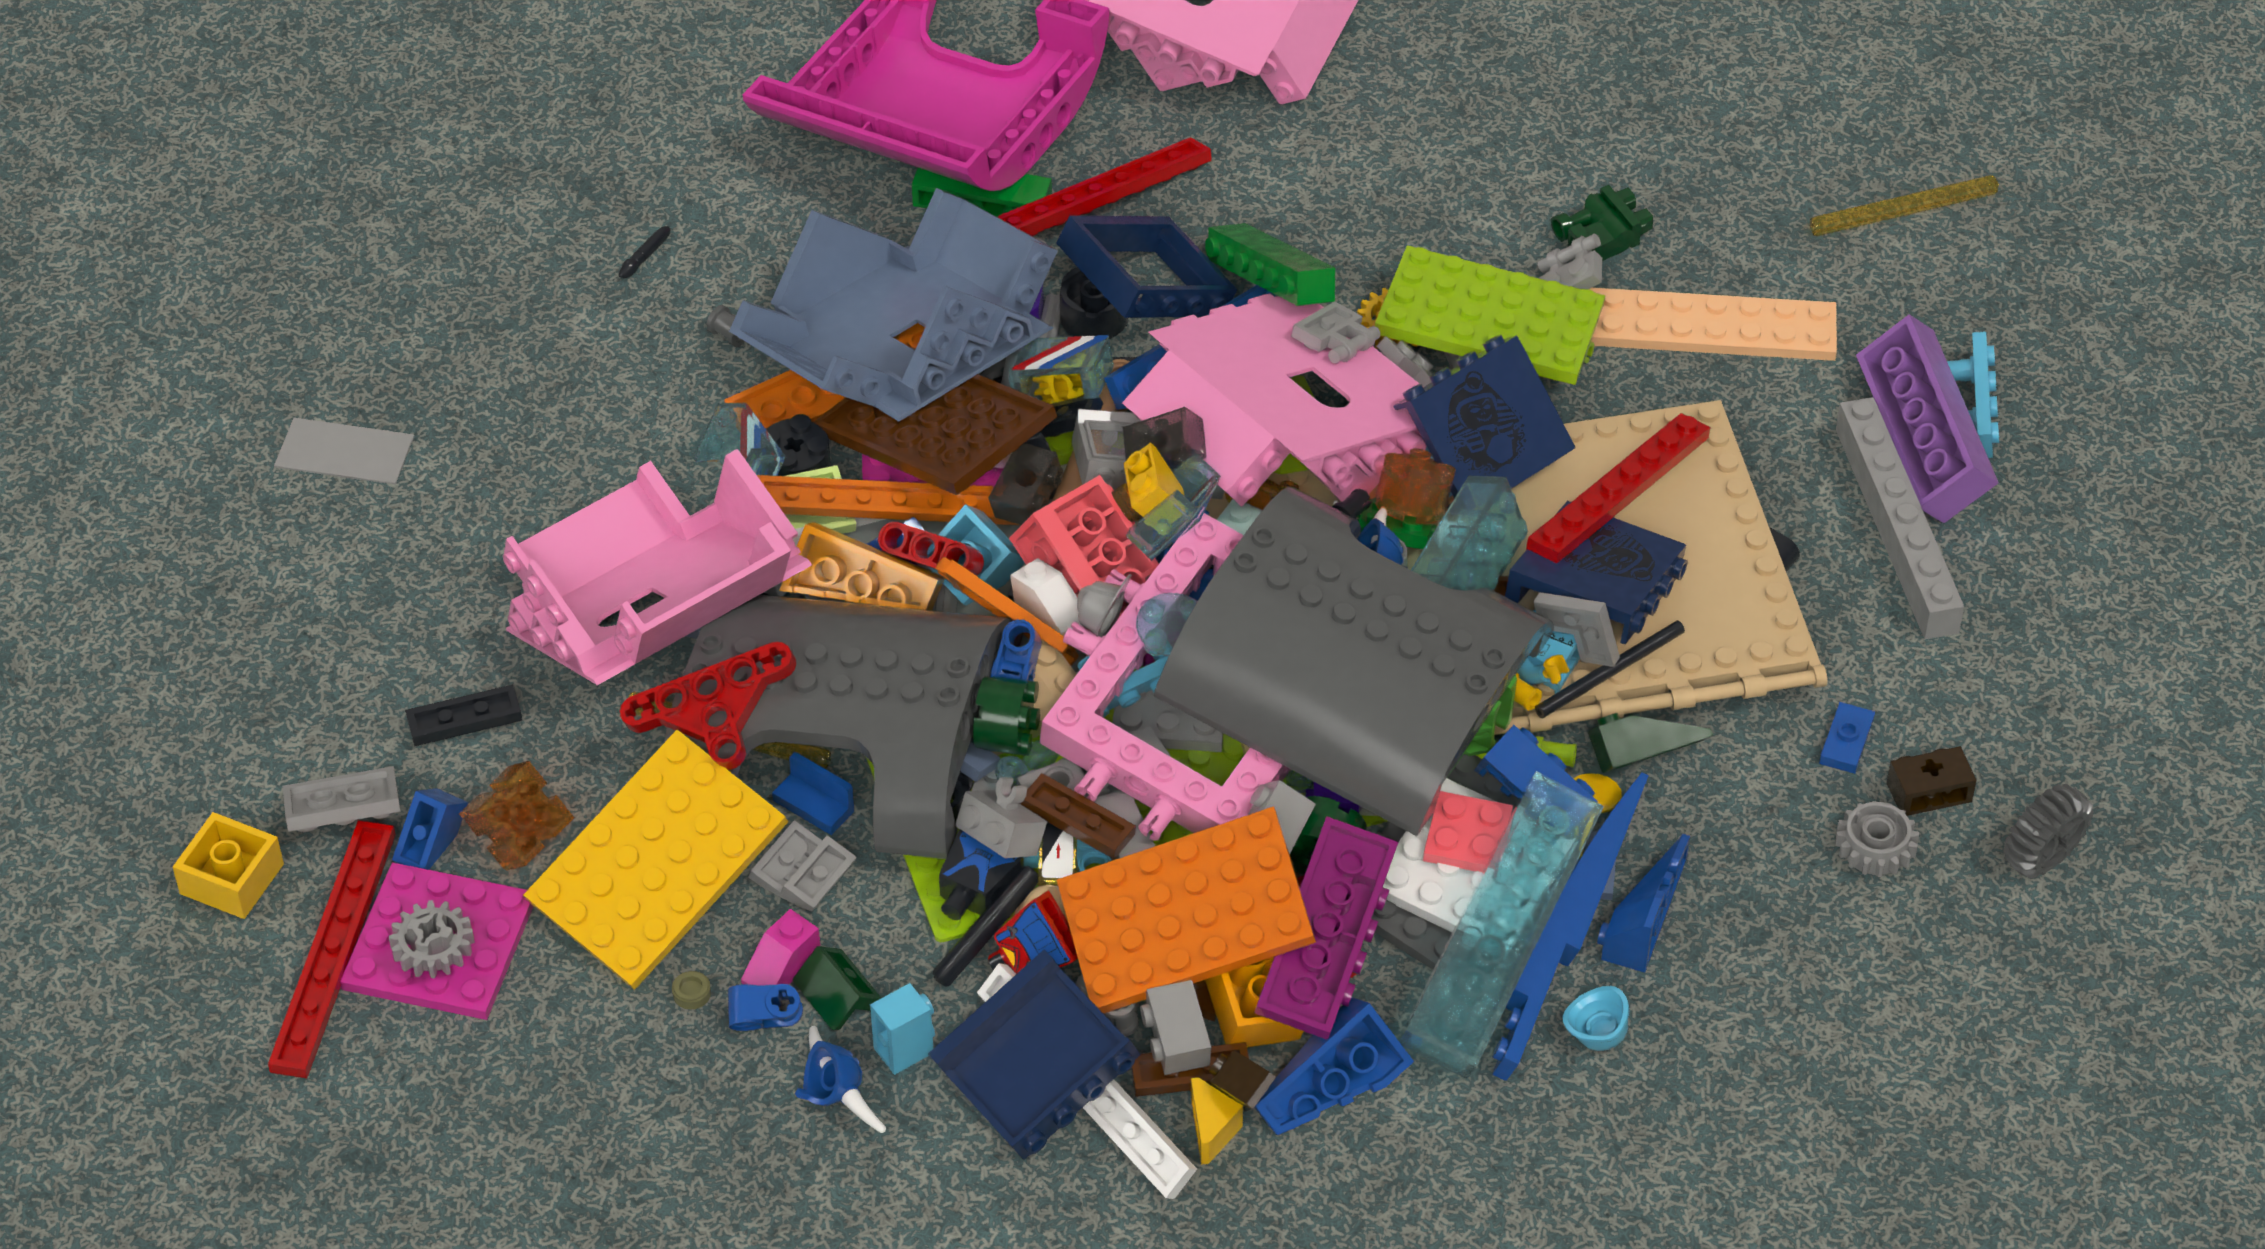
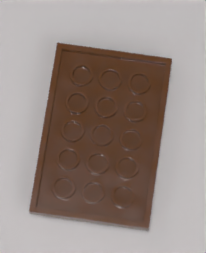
(947, 439)

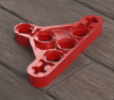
(730, 696)

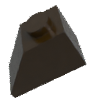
(1240, 1079)

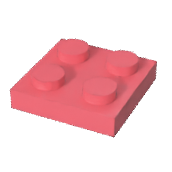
(1465, 831)

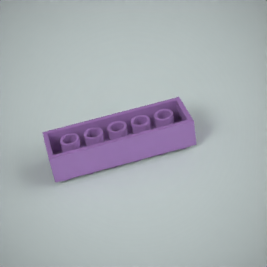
(1927, 418)

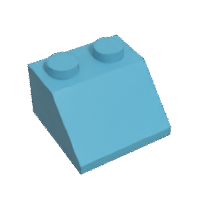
(980, 532)

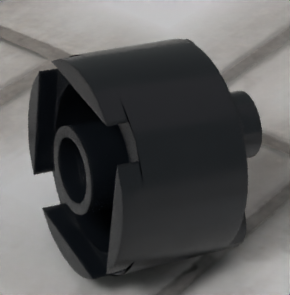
(1086, 310)
(802, 443)

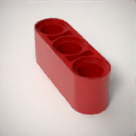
(917, 543)

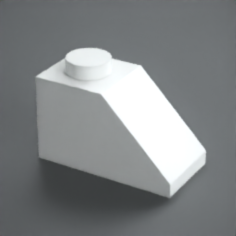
(1045, 595)

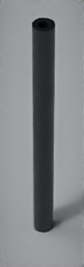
(1605, 672)

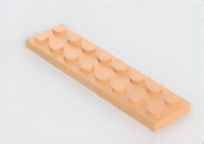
(1717, 324)

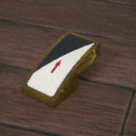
(1056, 856)

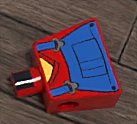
(1031, 931)

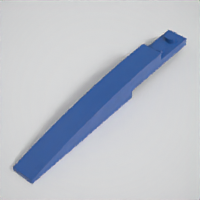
(1564, 930)

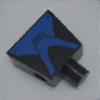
(973, 876)

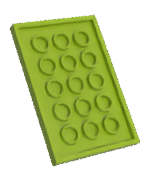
(1463, 303)

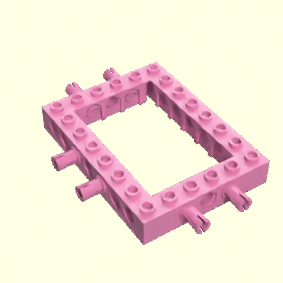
(1116, 757)

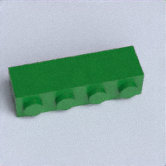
(997, 202)

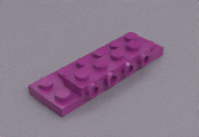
(1340, 898)

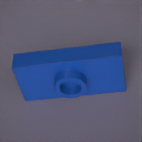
(1847, 737)

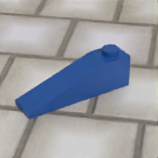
(1640, 916)
(1333, 1070)

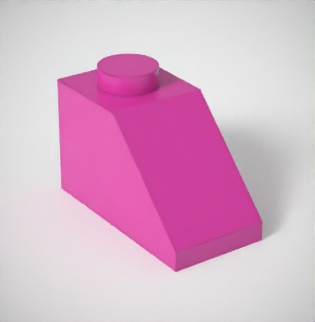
(782, 951)

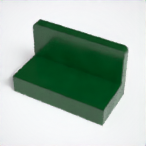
(834, 986)

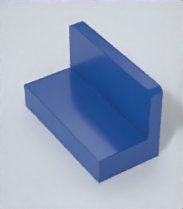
(815, 794)

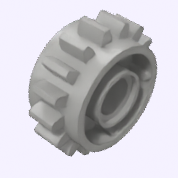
(1877, 838)

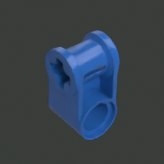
(1017, 661)
(758, 1006)

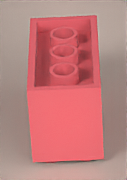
(1083, 538)

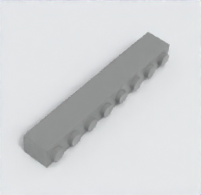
(1899, 518)

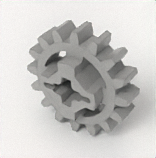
(432, 938)

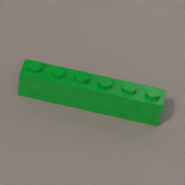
(1271, 264)

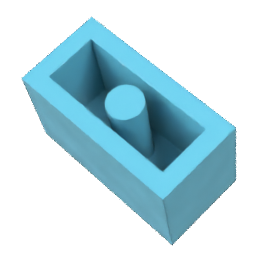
(902, 1028)

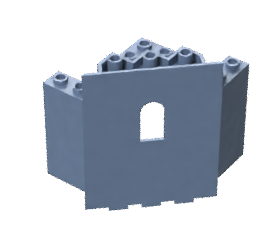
(856, 290)

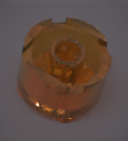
(1414, 486)

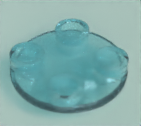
(1162, 621)

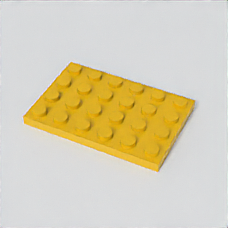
(655, 859)

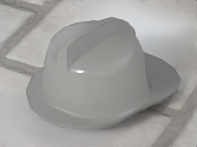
(1101, 605)

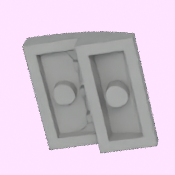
(802, 866)

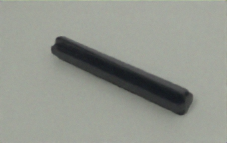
(985, 926)

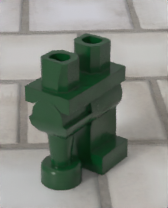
(1609, 218)

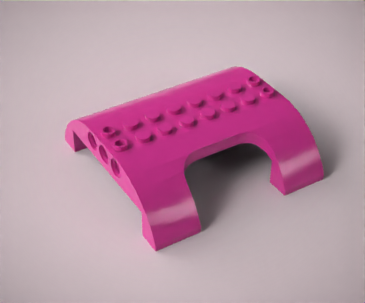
(935, 108)

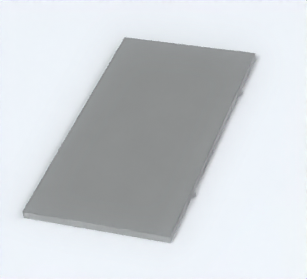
(344, 451)

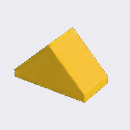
(1215, 1118)

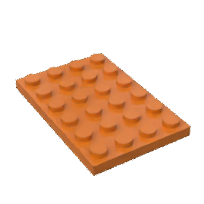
(1185, 910)

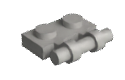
(1580, 273)
(1330, 329)

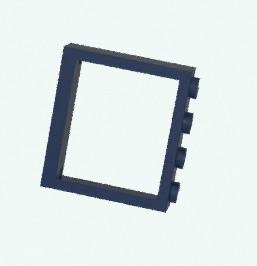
(1091, 238)

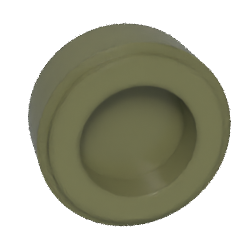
(691, 990)

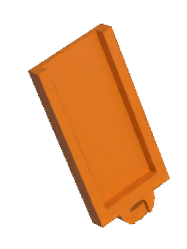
(1001, 605)

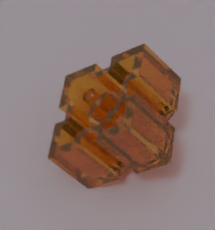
(516, 815)

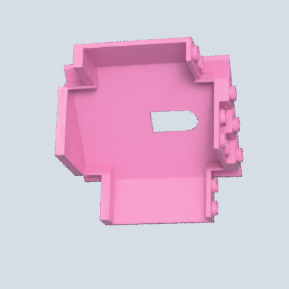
(1212, 42)
(1237, 379)
(642, 545)

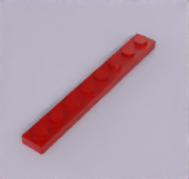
(1108, 186)
(1618, 488)
(331, 950)

